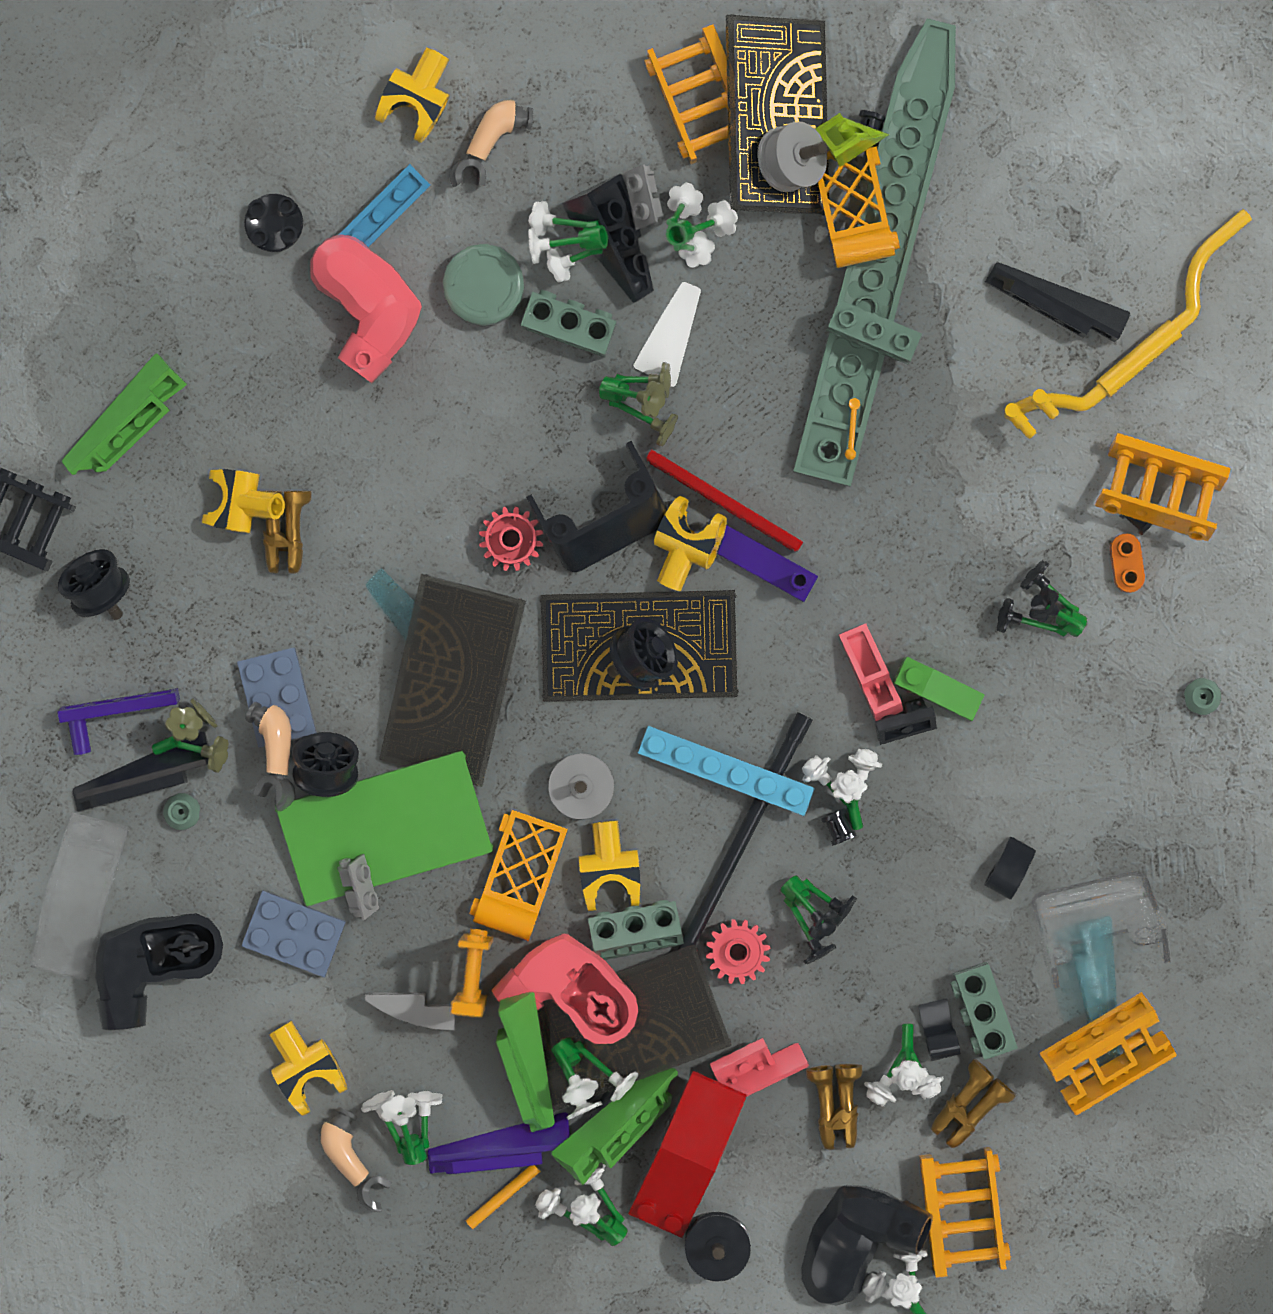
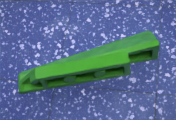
(616, 1127)

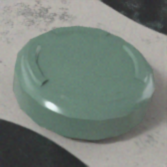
(483, 284)

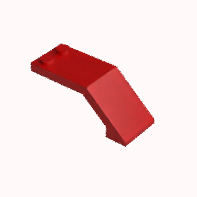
(688, 1154)

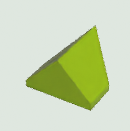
(848, 138)

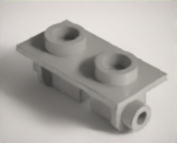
(640, 187)
(362, 899)

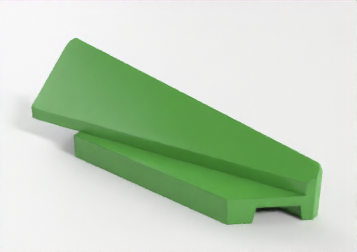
(126, 418)
(524, 1059)

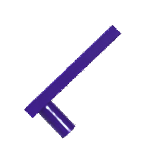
(766, 564)
(78, 713)

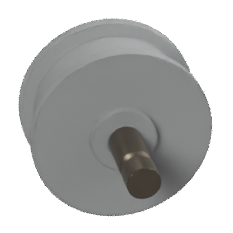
(792, 156)
(581, 786)

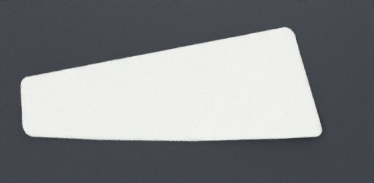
(670, 334)

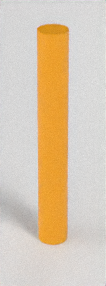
(502, 1196)

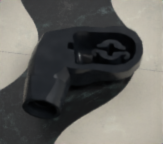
(150, 954)
(849, 1236)

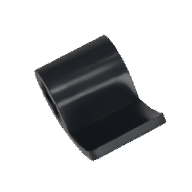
(1010, 868)
(938, 1030)

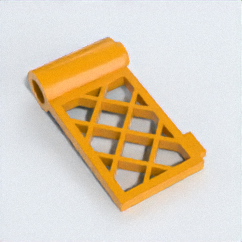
(866, 241)
(507, 913)

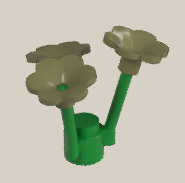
(652, 399)

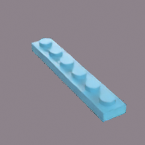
(726, 770)

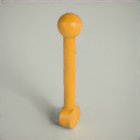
(853, 404)

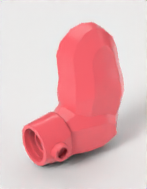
(372, 295)
(578, 984)

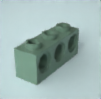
(873, 332)
(577, 337)
(647, 939)
(997, 1019)

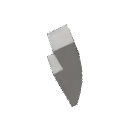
(413, 1009)

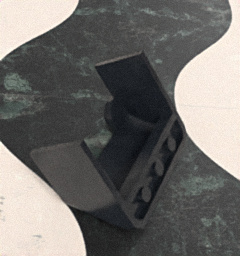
(611, 532)

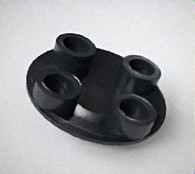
(273, 222)

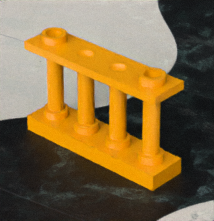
(707, 44)
(1170, 462)
(470, 1000)
(940, 1229)

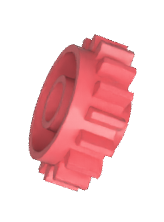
(518, 553)
(738, 967)

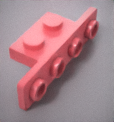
(755, 1068)

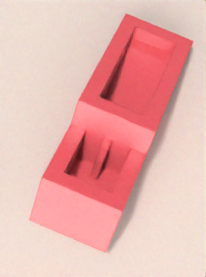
(871, 672)

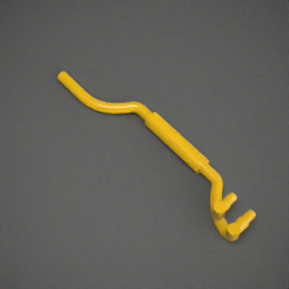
(1142, 354)

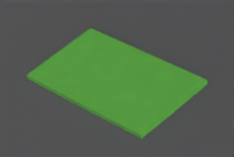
(397, 819)

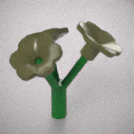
(185, 725)

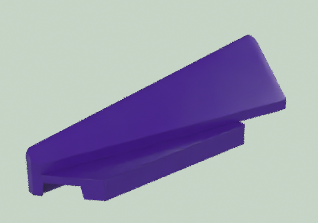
(499, 1149)

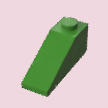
(938, 688)

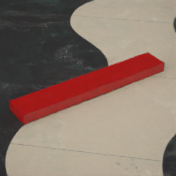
(723, 501)

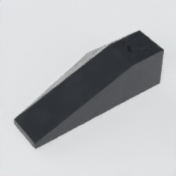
(622, 257)

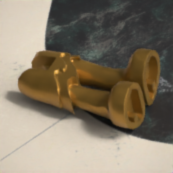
(291, 542)
(956, 1106)
(846, 1115)

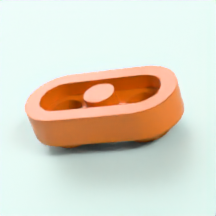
(1125, 563)

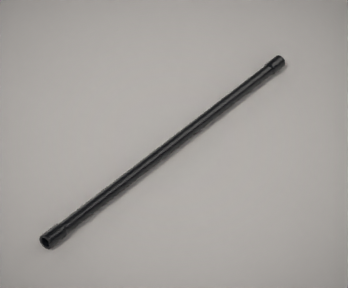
(793, 738)

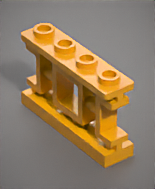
(1101, 1037)

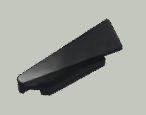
(1060, 304)
(141, 776)

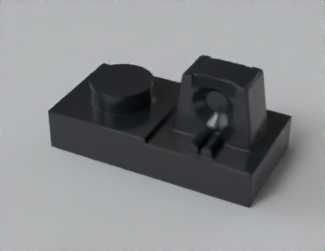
(916, 721)

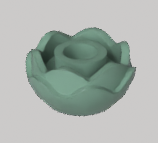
(1193, 696)
(188, 818)

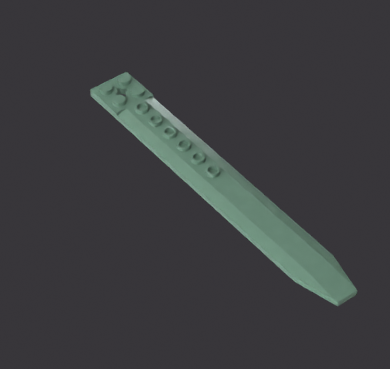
(907, 163)

